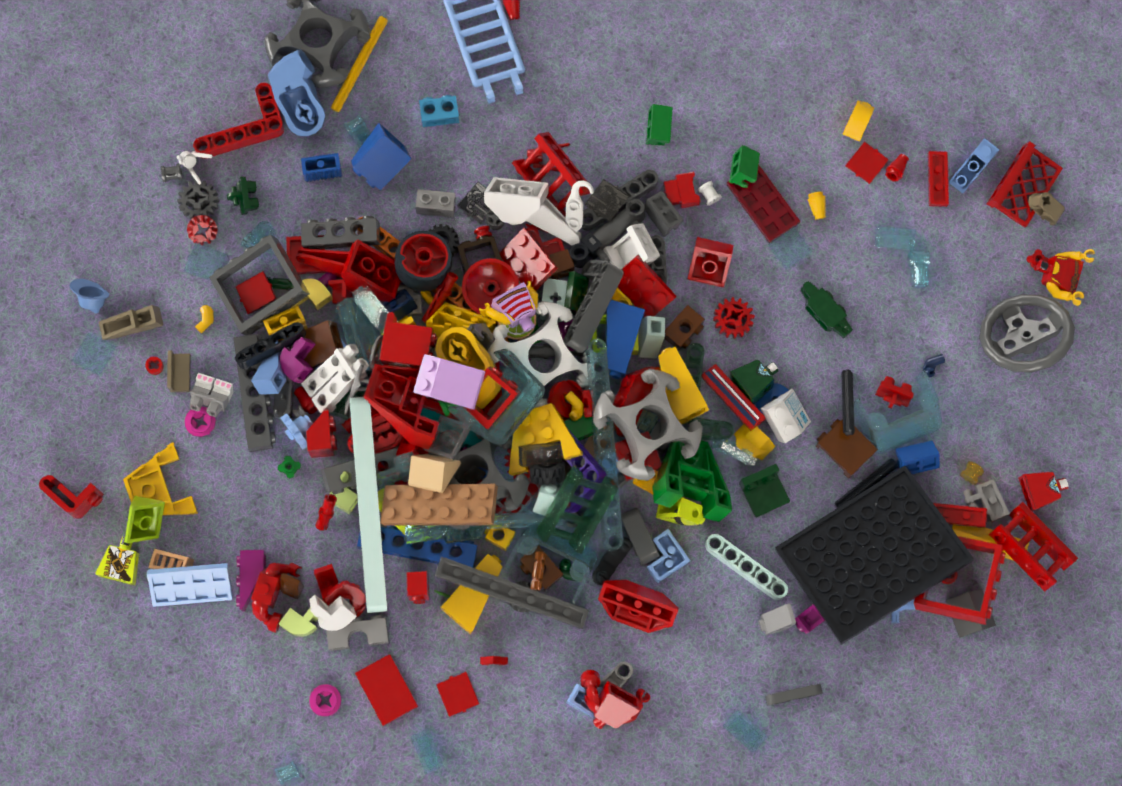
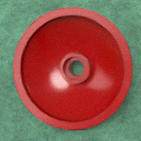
(483, 274)

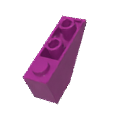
(251, 564)

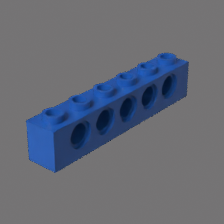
(426, 554)

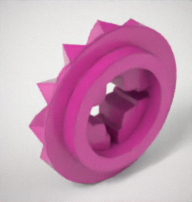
(191, 424)
(315, 700)

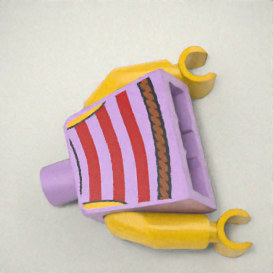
(514, 307)

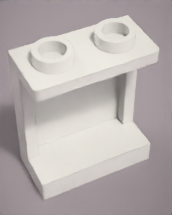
(633, 243)

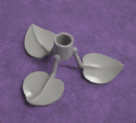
(355, 387)

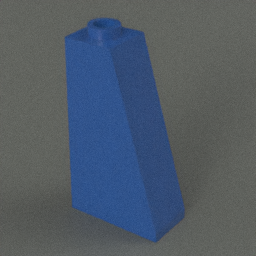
(621, 333)

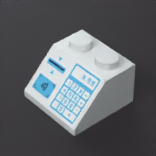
(786, 416)

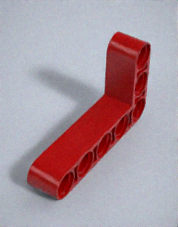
(247, 129)

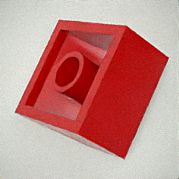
(710, 262)

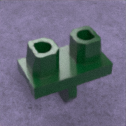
(240, 196)

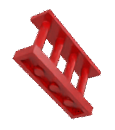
(557, 158)
(1043, 536)

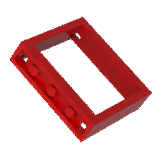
(990, 593)

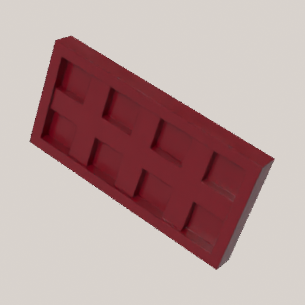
(765, 206)

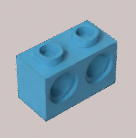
(439, 116)

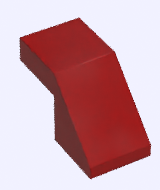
(326, 579)

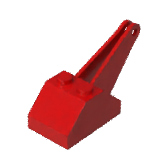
(358, 268)

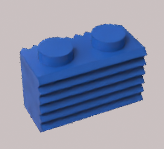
(321, 167)

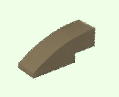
(131, 322)

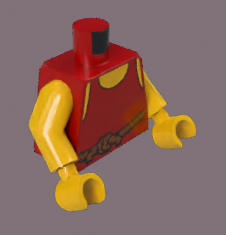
(1063, 274)

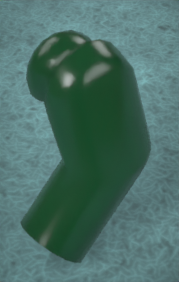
(564, 567)

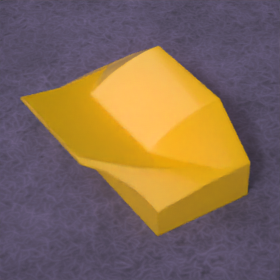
(754, 441)

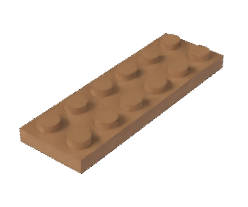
(455, 506)

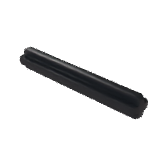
(847, 402)
(868, 482)

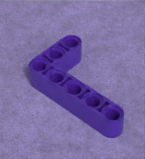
(588, 470)

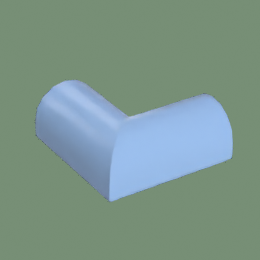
(672, 558)

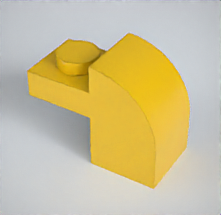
(858, 120)

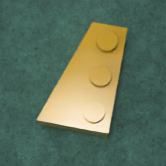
(453, 316)

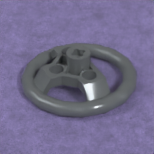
(1028, 335)

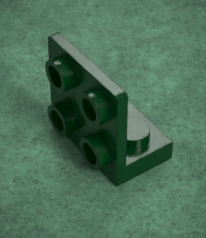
(764, 491)

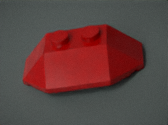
(632, 391)
(637, 605)

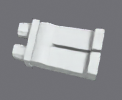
(334, 378)

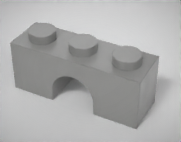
(375, 629)

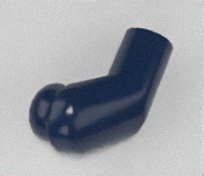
(931, 363)

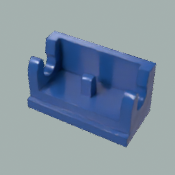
(918, 457)

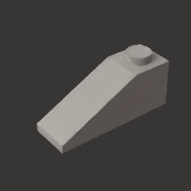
(777, 620)

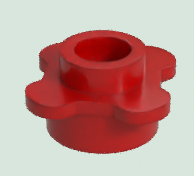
(1037, 255)

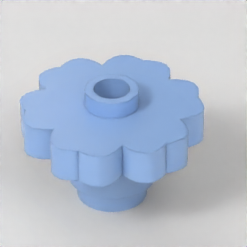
(297, 428)

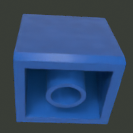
(380, 157)

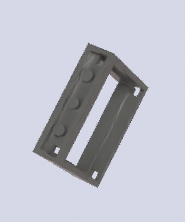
(281, 304)

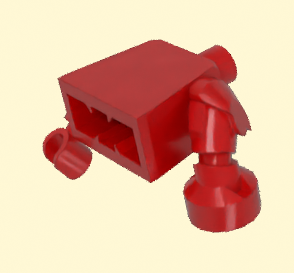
(267, 592)
(613, 703)

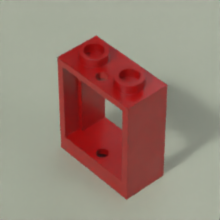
(510, 386)

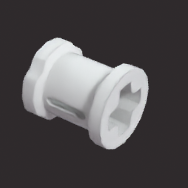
(709, 193)

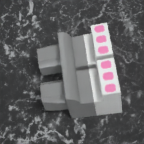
(210, 393)

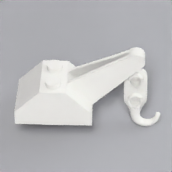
(526, 201)

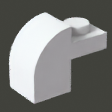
(334, 616)

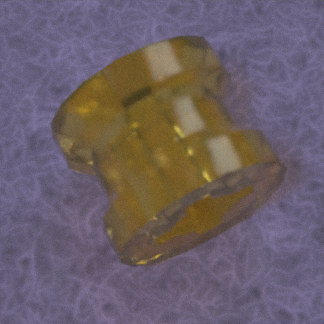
(972, 472)

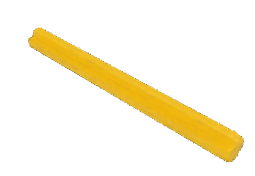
(359, 64)

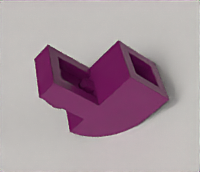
(293, 360)

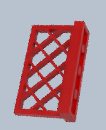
(1010, 178)

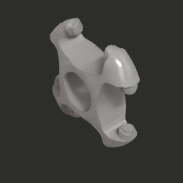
(626, 421)

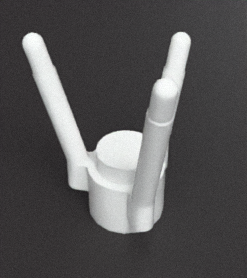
(189, 160)

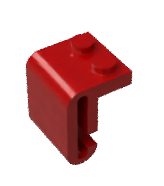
(83, 502)

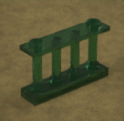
(591, 517)

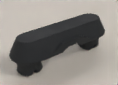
(610, 562)

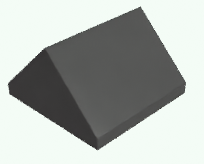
(973, 601)

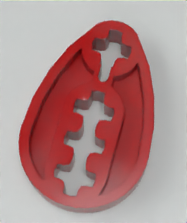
(383, 443)

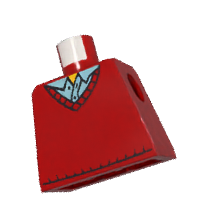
(1041, 489)

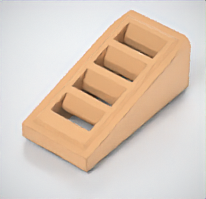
(182, 560)

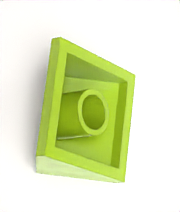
(144, 519)

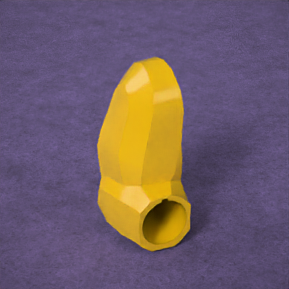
(463, 348)

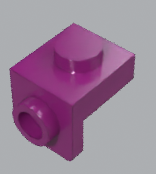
(808, 620)

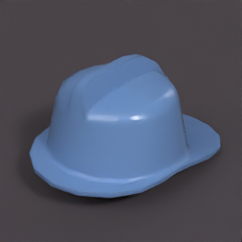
(89, 294)

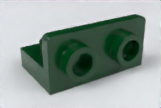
(576, 291)

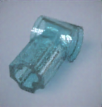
(919, 268)

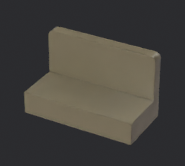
(178, 372)

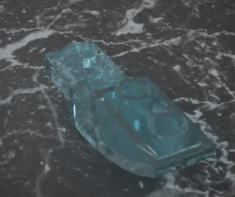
(423, 533)

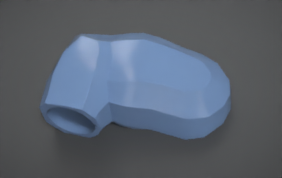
(297, 94)

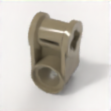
(1046, 207)

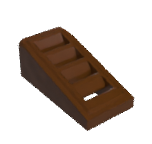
(291, 586)

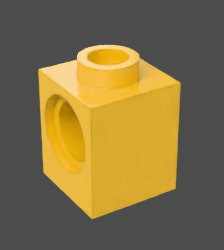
(504, 542)

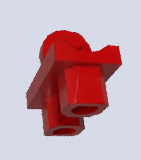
(895, 394)

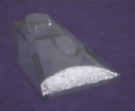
(449, 437)

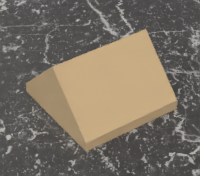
(431, 472)

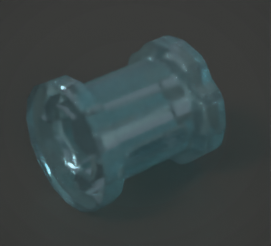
(287, 773)

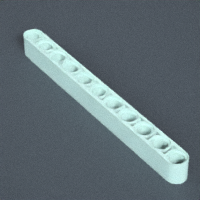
(368, 505)

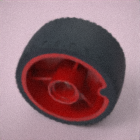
(422, 274)

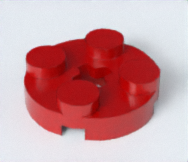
(559, 391)
(352, 592)

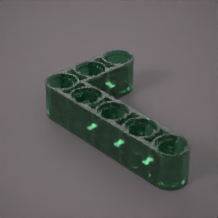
(714, 425)

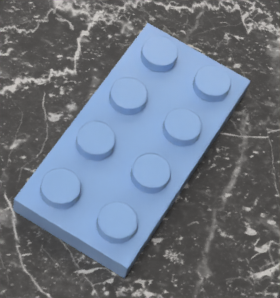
(189, 584)

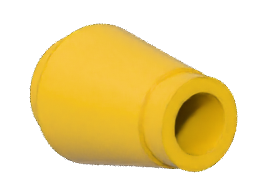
(817, 203)

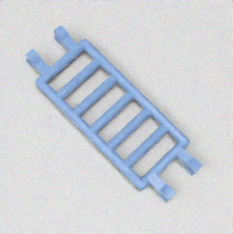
(466, 50)

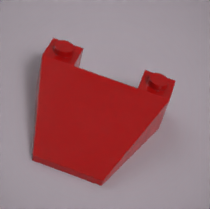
(392, 395)

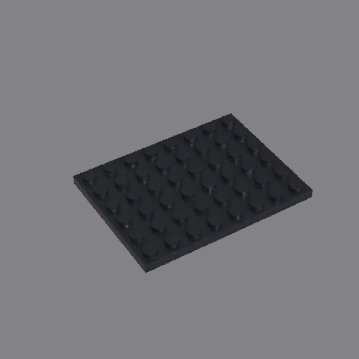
(873, 554)

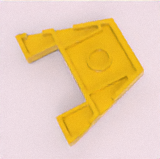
(542, 426)
(149, 482)

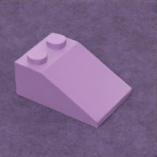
(449, 381)

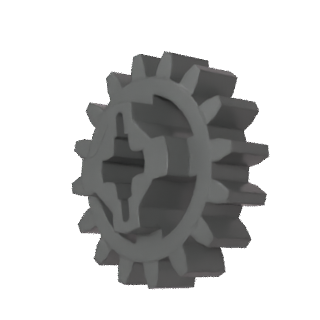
(196, 192)

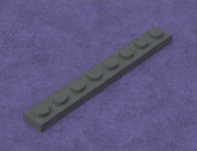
(511, 592)

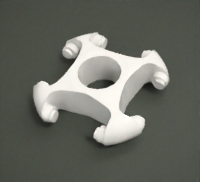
(550, 334)

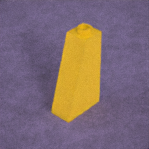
(687, 400)
(467, 604)

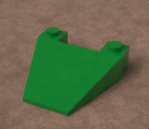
(693, 478)

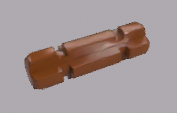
(538, 570)

